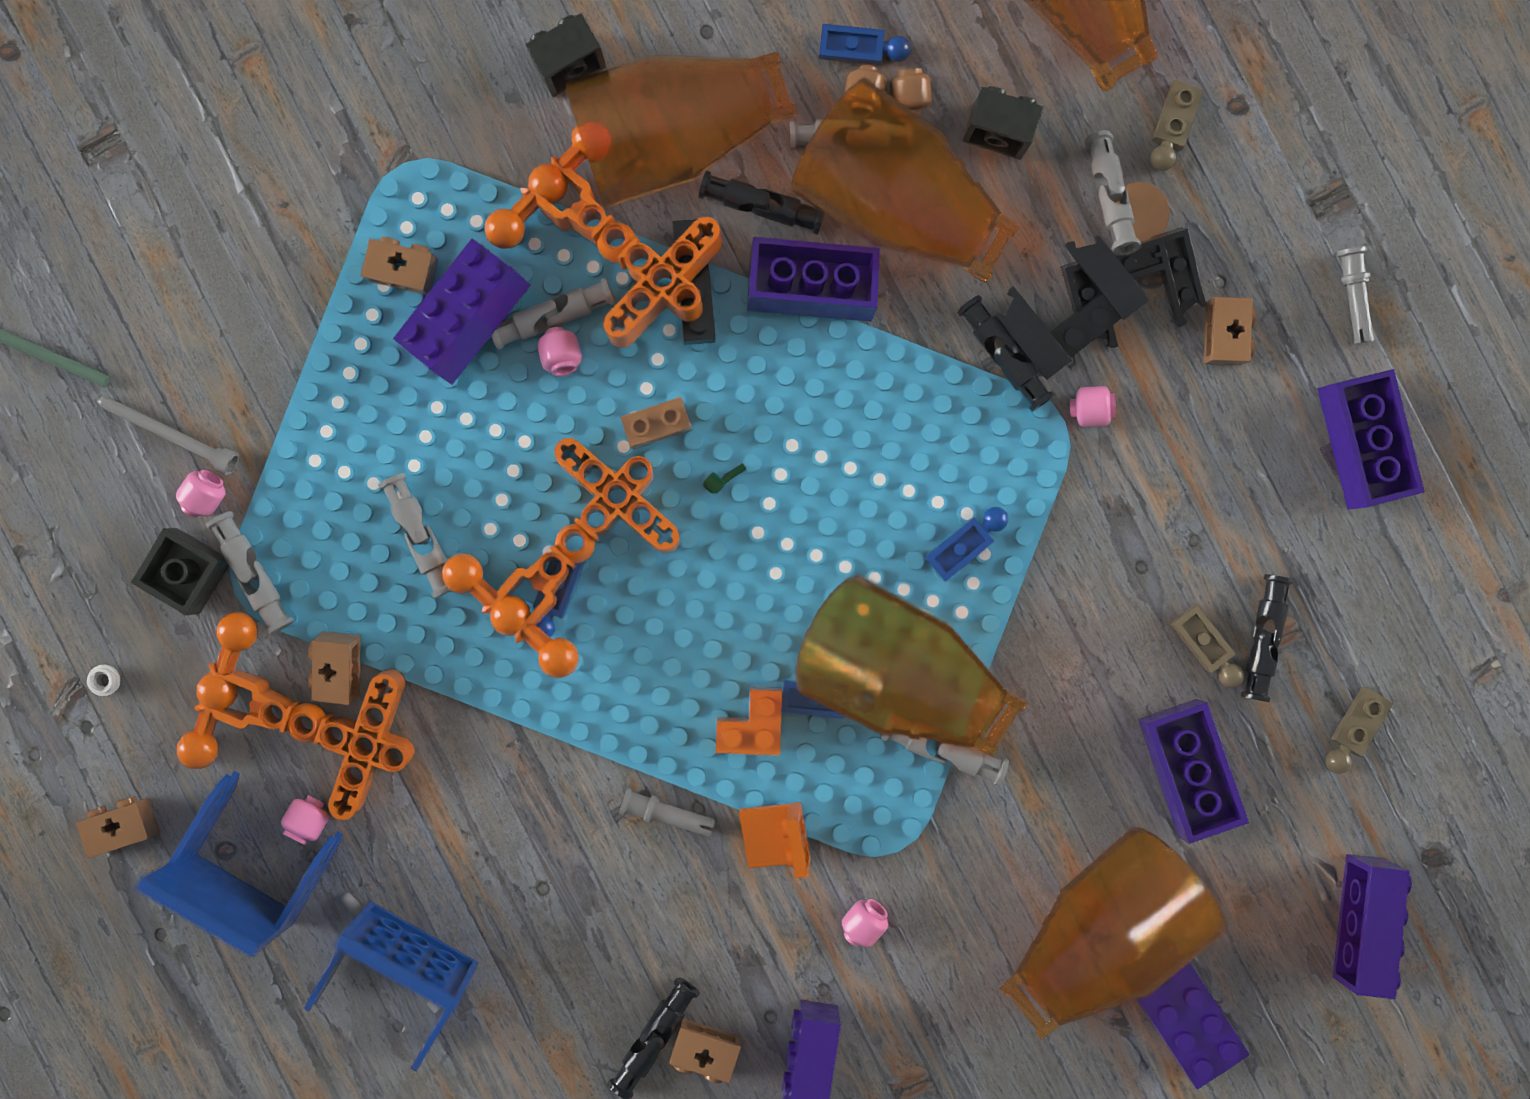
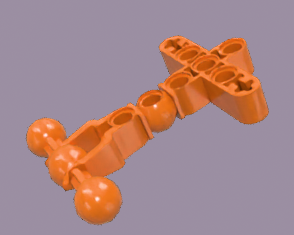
(549, 185)
(512, 614)
(220, 689)

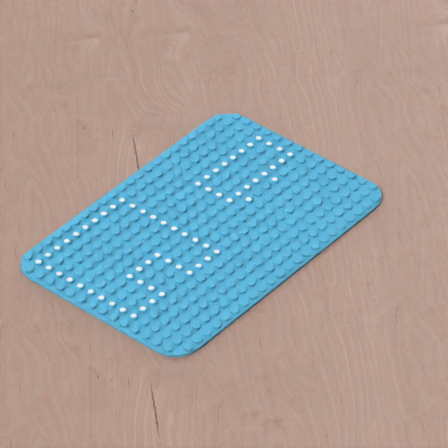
(852, 464)

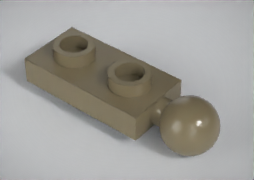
(1174, 123)
(1208, 645)
(1357, 729)

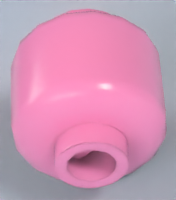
(559, 351)
(1093, 406)
(200, 493)
(304, 820)
(865, 923)

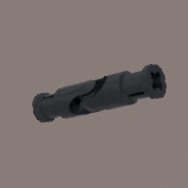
(747, 198)
(1014, 365)
(1264, 652)
(651, 1041)

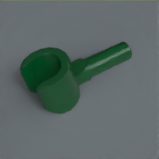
(715, 483)

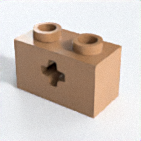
(381, 269)
(1222, 346)
(656, 423)
(340, 680)
(99, 829)
(690, 1043)

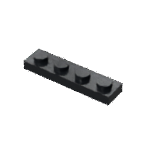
(703, 328)

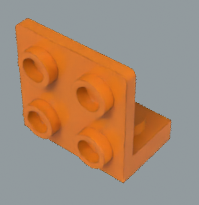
(776, 837)

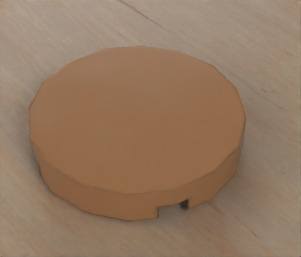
(1149, 209)

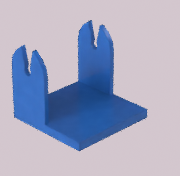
(219, 899)
(406, 957)

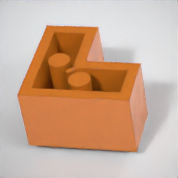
(758, 733)

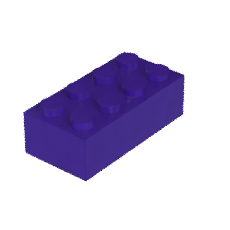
(813, 279)
(461, 311)
(1371, 440)
(1193, 771)
(1371, 926)
(1193, 1027)
(812, 1052)

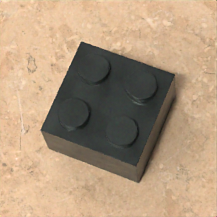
(565, 53)
(1002, 122)
(180, 571)

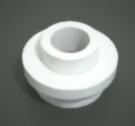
(95, 684)

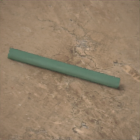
(54, 358)

